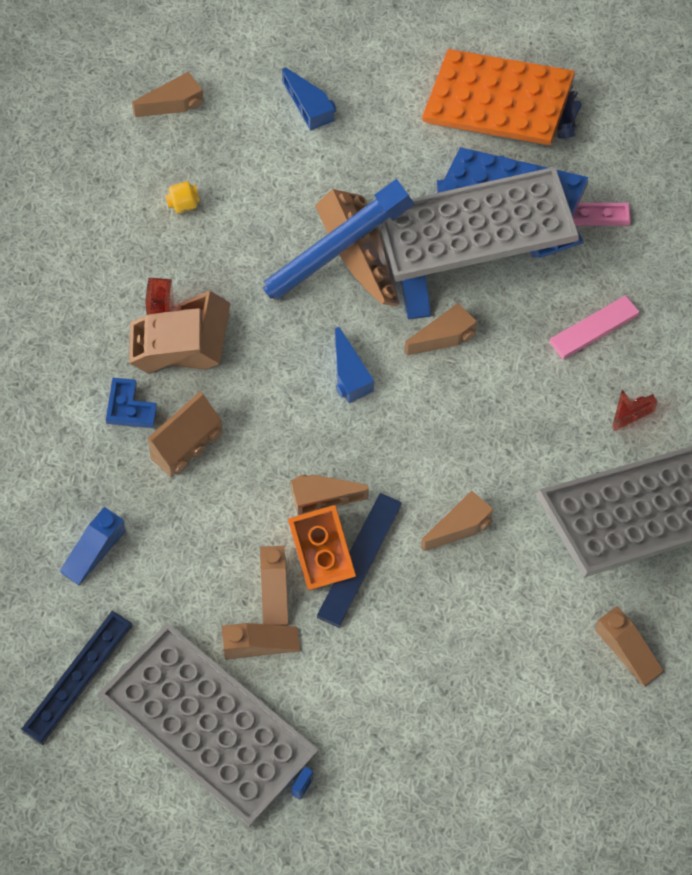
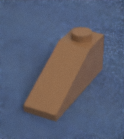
(173, 97)
(445, 331)
(319, 492)
(461, 522)
(273, 585)
(258, 640)
(628, 645)

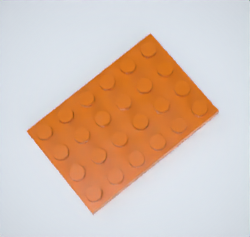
(499, 96)

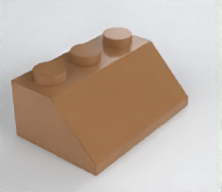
(214, 321)
(185, 435)

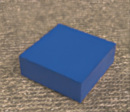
(302, 783)

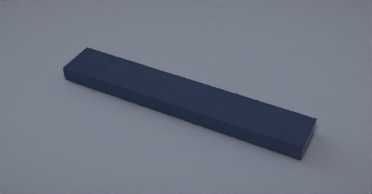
(362, 556)
(76, 677)

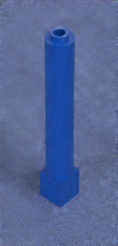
(389, 203)

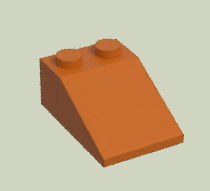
(321, 547)

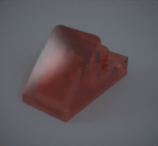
(629, 412)

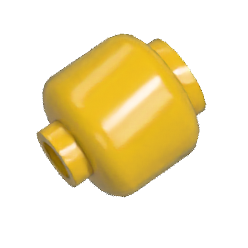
(182, 197)

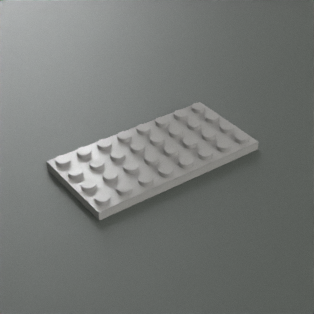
(479, 224)
(624, 512)
(208, 724)

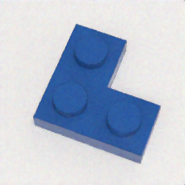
(126, 411)

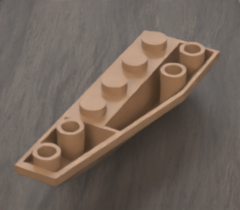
(367, 256)

